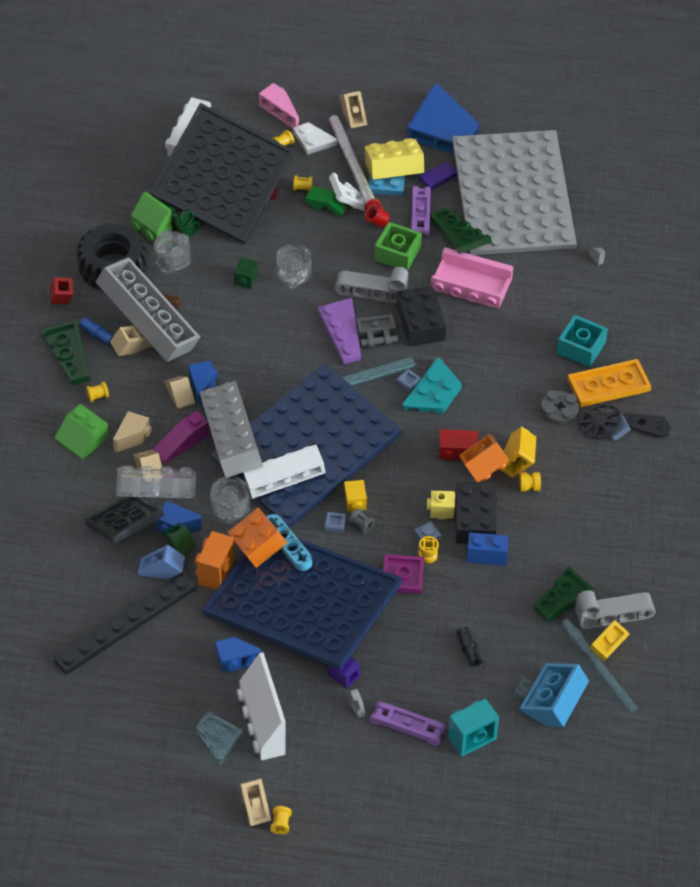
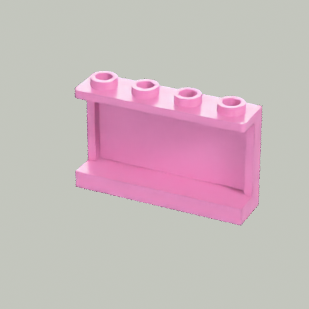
(472, 278)

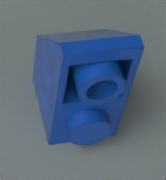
(235, 654)

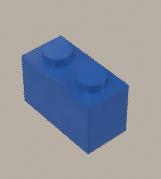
(487, 549)

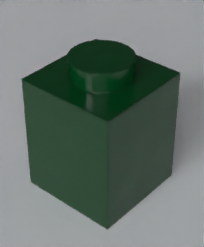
(246, 273)
(179, 539)

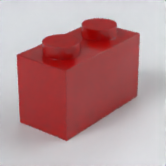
(455, 442)

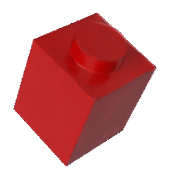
(61, 290)

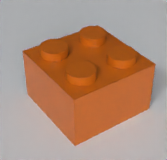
(484, 458)
(257, 537)
(215, 560)

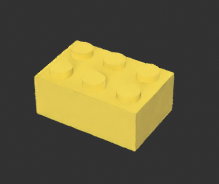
(394, 159)

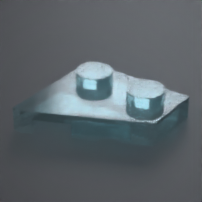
(218, 735)

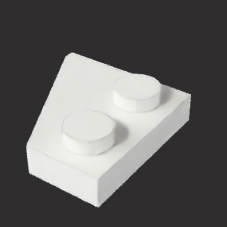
(313, 139)
(346, 193)

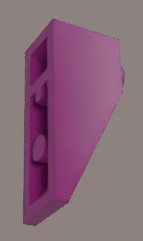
(182, 437)

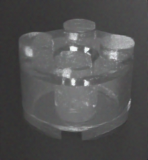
(172, 251)
(293, 265)
(230, 499)

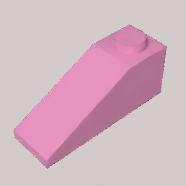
(276, 101)

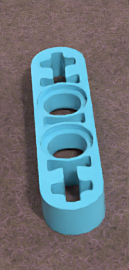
(292, 540)

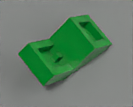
(322, 197)

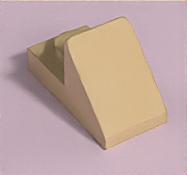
(255, 802)

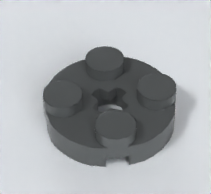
(563, 399)

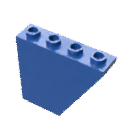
(440, 120)

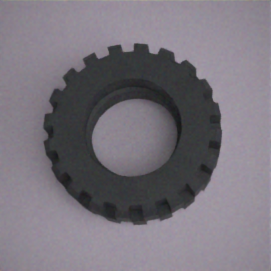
(109, 240)

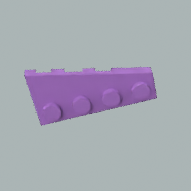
(342, 329)

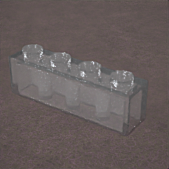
(155, 482)

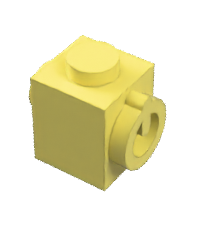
(441, 504)

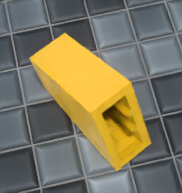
(520, 451)

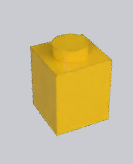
(355, 495)

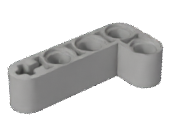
(372, 286)
(603, 612)

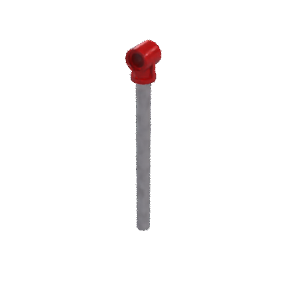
(374, 211)

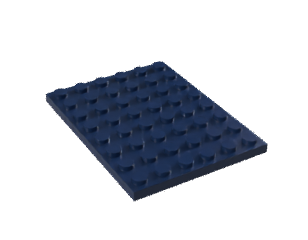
(325, 414)
(306, 611)

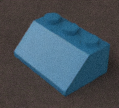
(555, 694)

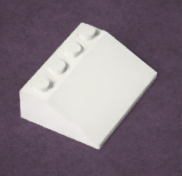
(262, 710)

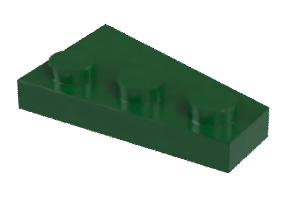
(561, 595)

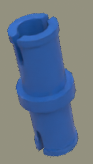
(96, 331)

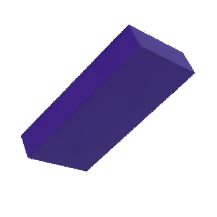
(438, 175)

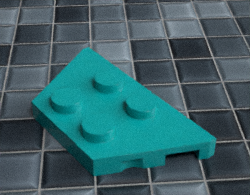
(434, 390)

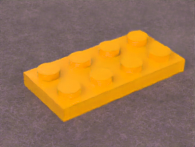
(609, 382)

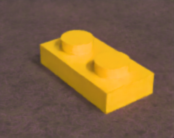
(609, 640)

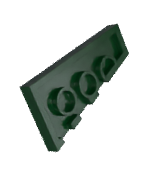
(459, 232)
(68, 348)

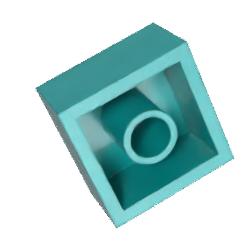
(582, 341)
(473, 727)

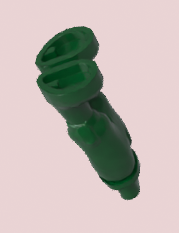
(184, 221)

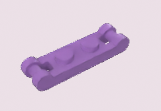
(421, 209)
(407, 722)

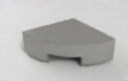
(597, 255)
(357, 703)

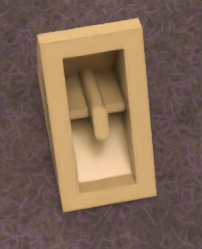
(180, 392)

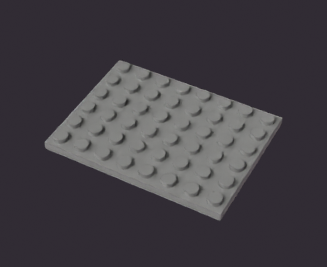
(515, 191)

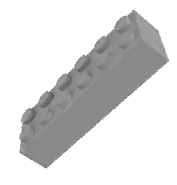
(147, 309)
(230, 429)

